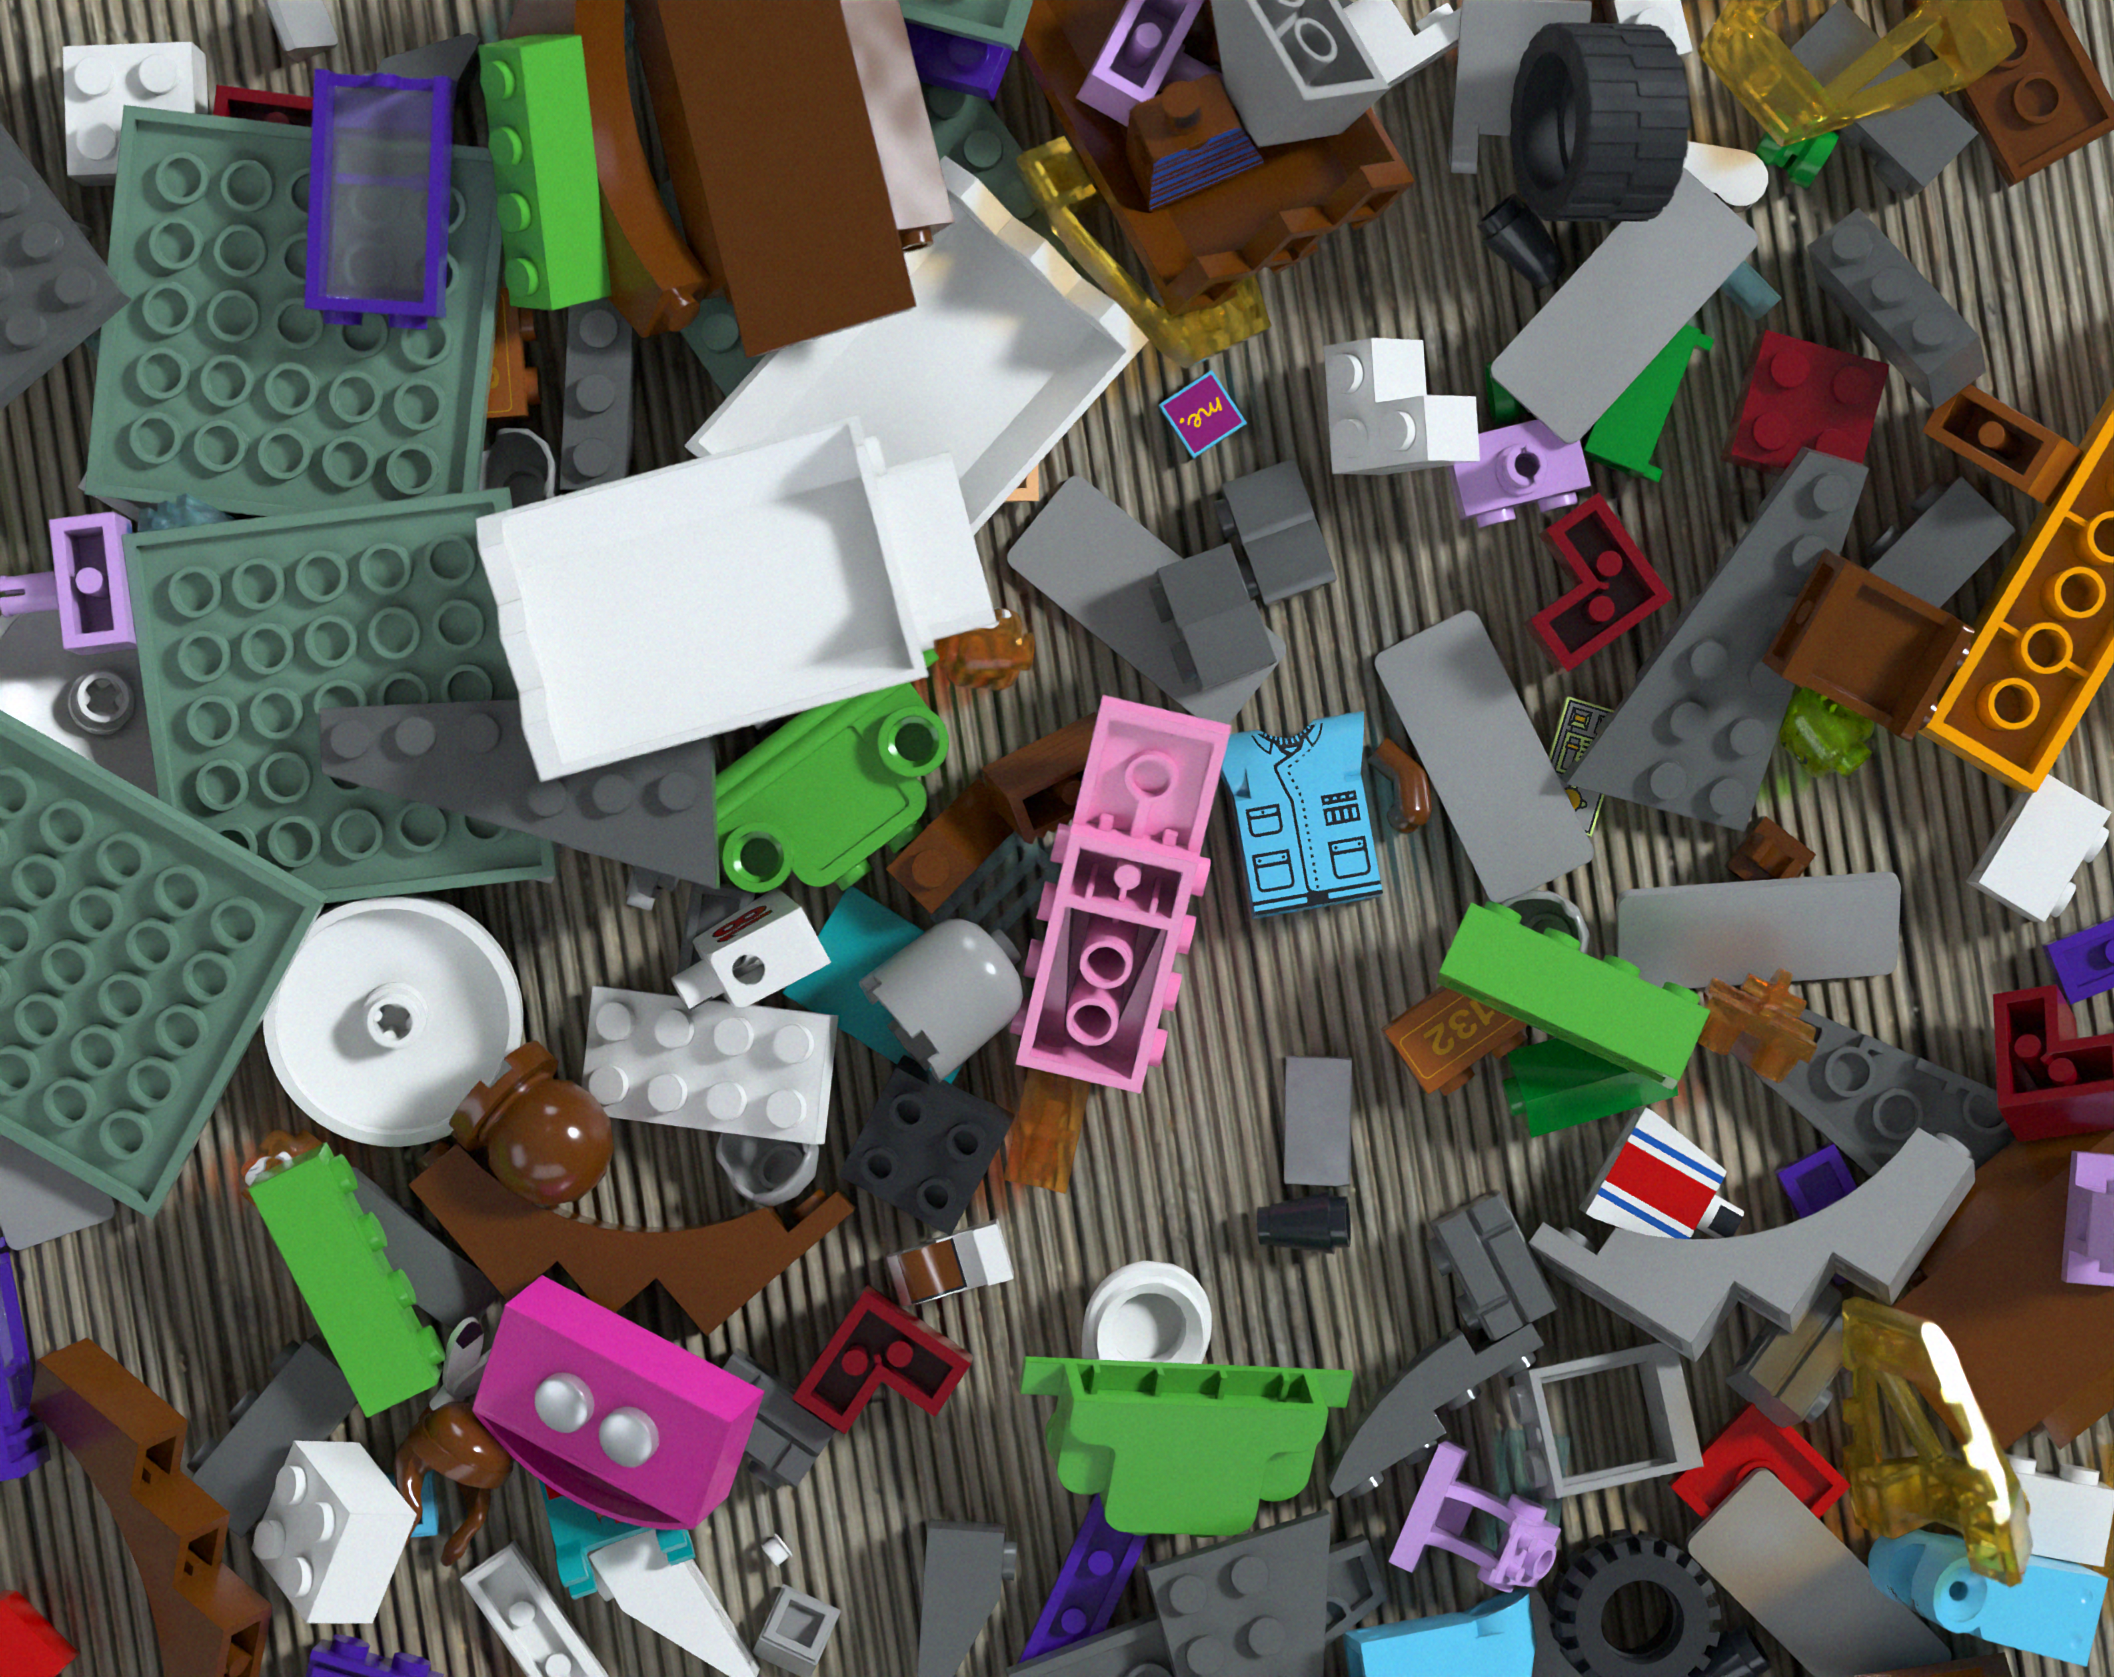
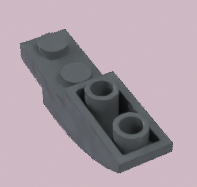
(1402, 1415)

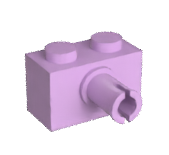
(1142, 56)
(1518, 469)
(85, 585)

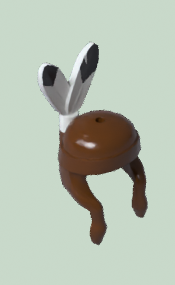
(455, 1441)

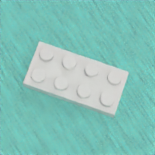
(710, 1066)

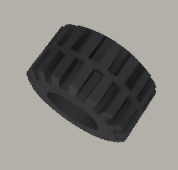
(1600, 1573)

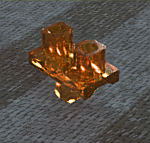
(1781, 1035)
(1047, 1130)

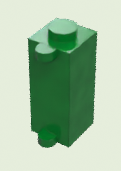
(1632, 424)
(1566, 1086)

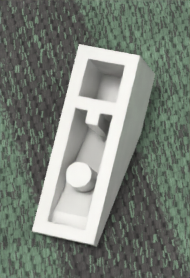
(671, 1601)

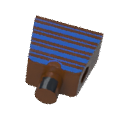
(1187, 141)

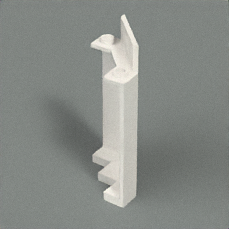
(983, 367)
(727, 592)

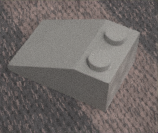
(1294, 68)

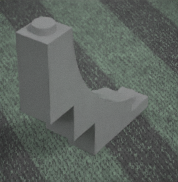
(1690, 1286)

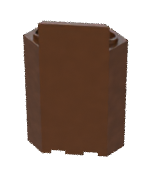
(795, 157)
(1235, 228)
(1994, 1288)

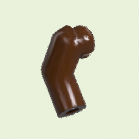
(1410, 787)

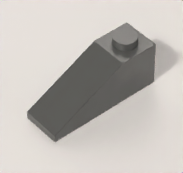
(960, 1589)

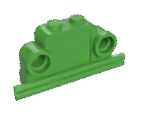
(830, 790)
(1183, 1440)

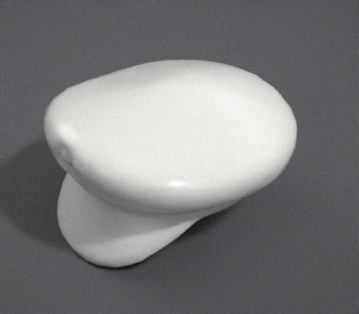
(1148, 1316)

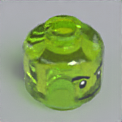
(1825, 735)

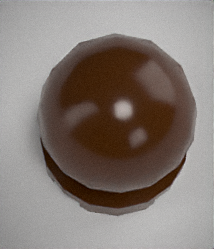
(540, 1132)

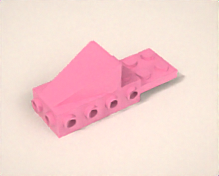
(1121, 897)

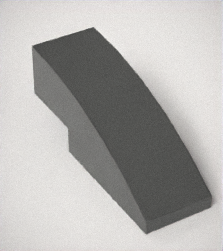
(440, 1272)

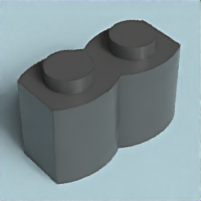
(1276, 533)

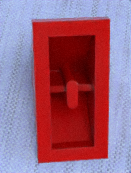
(29, 1641)

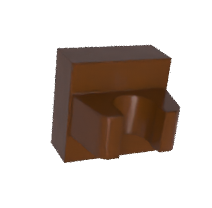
(1769, 854)

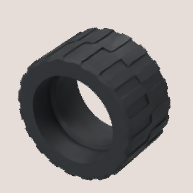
(1599, 122)

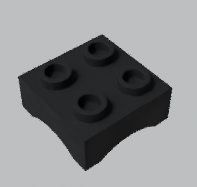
(926, 1146)

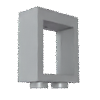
(1666, 1406)

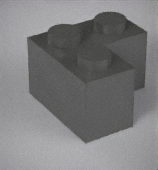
(1213, 618)

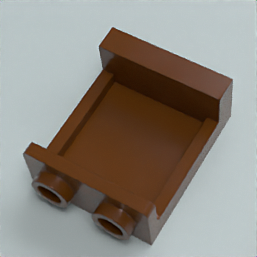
(1869, 645)

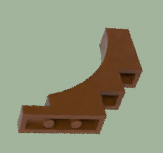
(650, 266)
(702, 1265)
(175, 1530)

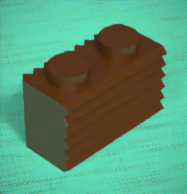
(1042, 780)

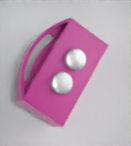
(613, 1410)

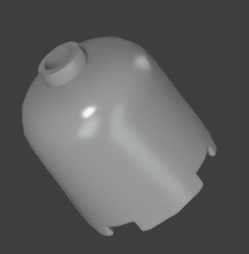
(948, 992)

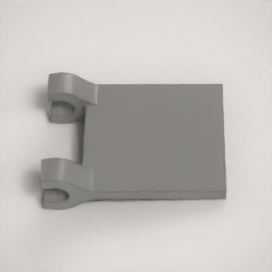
(1488, 59)

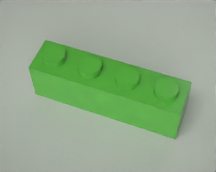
(545, 170)
(1572, 994)
(348, 1279)

